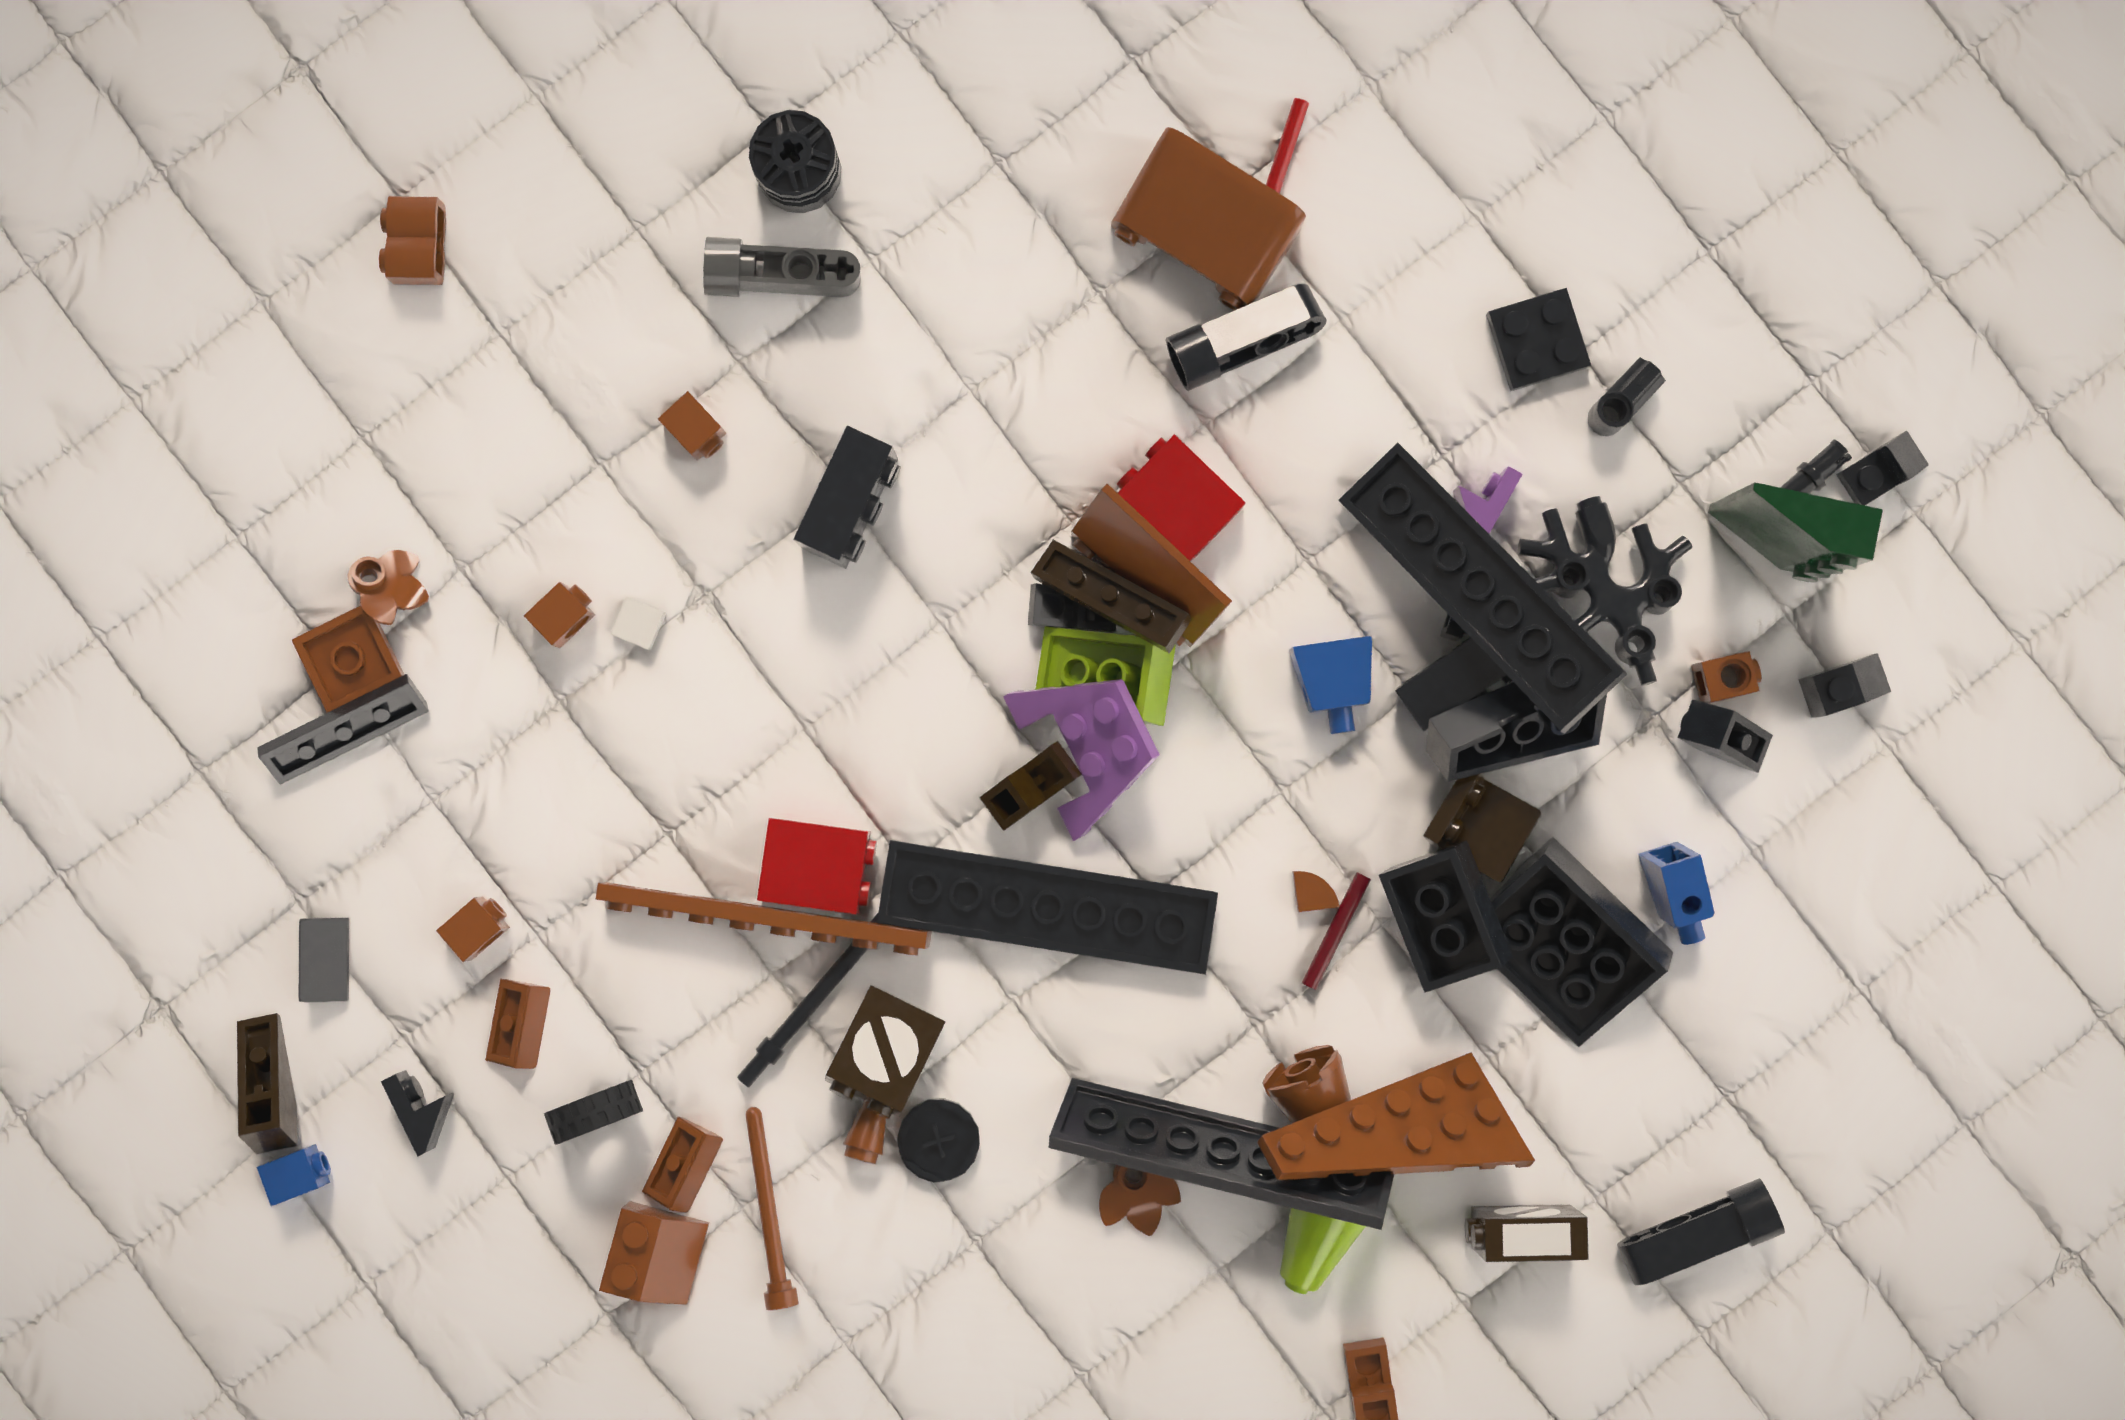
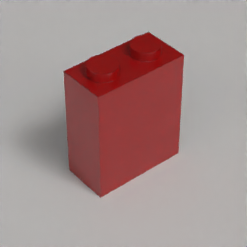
(1180, 496)
(816, 866)

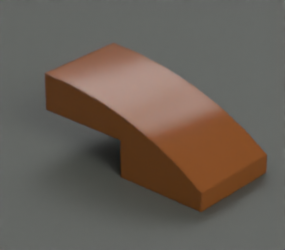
(1370, 1380)

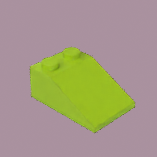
(1090, 656)

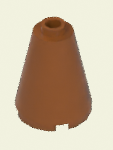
(1309, 1084)

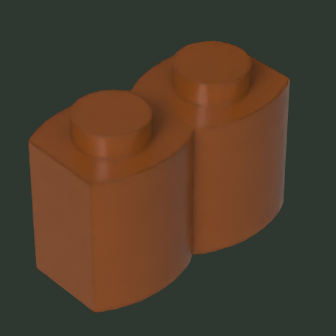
(413, 241)

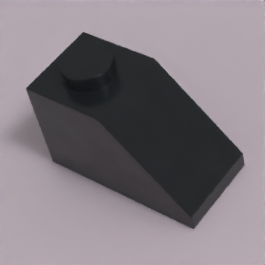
(1844, 686)
(1725, 735)

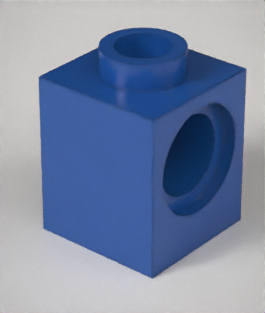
(294, 1174)

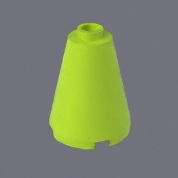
(1314, 1249)

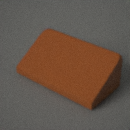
(518, 1024)
(682, 1165)

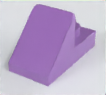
(1498, 491)

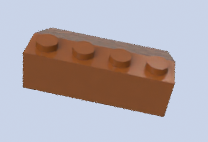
(1138, 552)

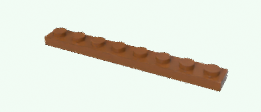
(745, 916)

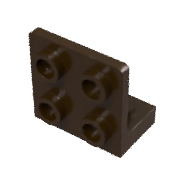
(1489, 820)

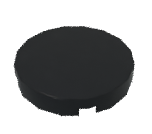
(938, 1140)

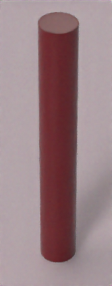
(1336, 931)

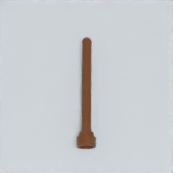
(779, 1292)

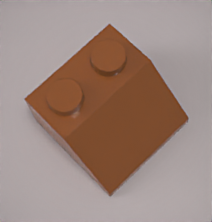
(653, 1255)

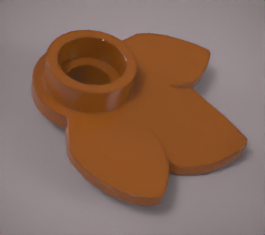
(392, 589)
(1137, 1200)

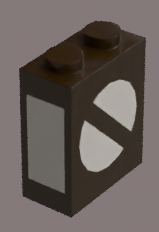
(883, 1052)
(1528, 1233)

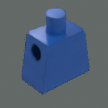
(1335, 678)
(1679, 889)

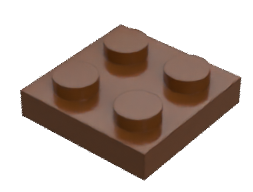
(347, 658)

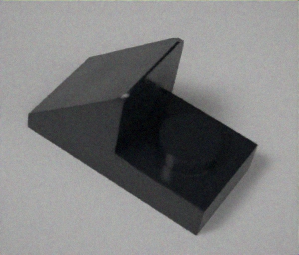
(1883, 469)
(420, 1122)

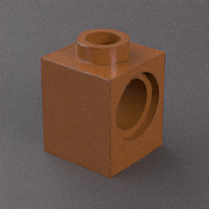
(693, 427)
(561, 613)
(1709, 681)
(474, 927)

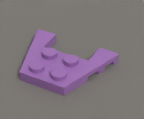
(1102, 736)

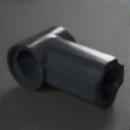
(1626, 397)

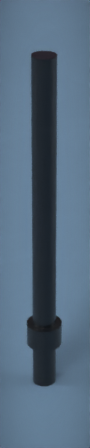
(771, 1049)

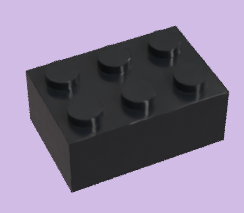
(848, 498)
(1445, 916)

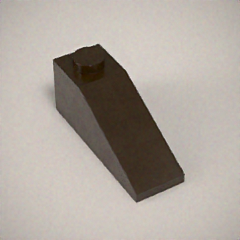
(265, 1086)

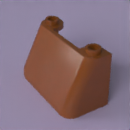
(1209, 217)

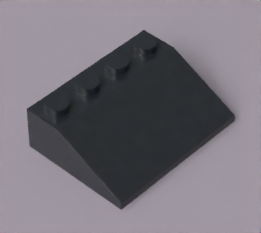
(1574, 943)

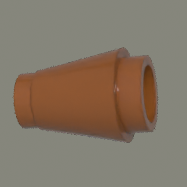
(865, 1136)

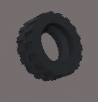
(593, 1112)

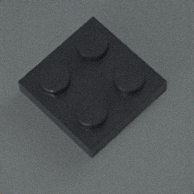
(1538, 339)

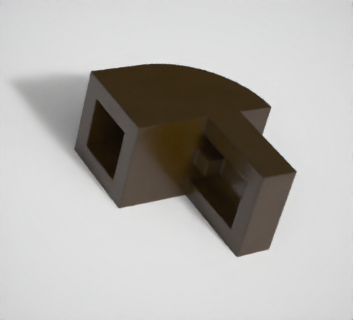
(1030, 786)

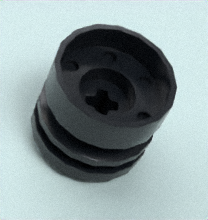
(802, 184)

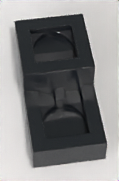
(1055, 610)

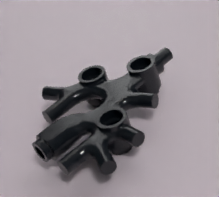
(1610, 601)

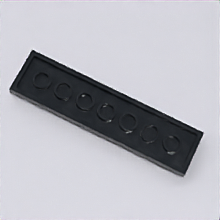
(1483, 588)
(1047, 907)
(1204, 1151)

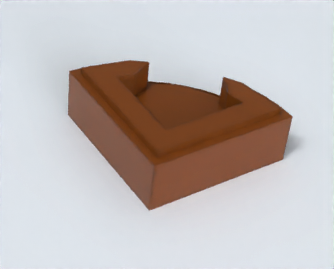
(1313, 892)

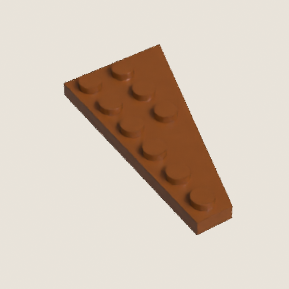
(1411, 1126)

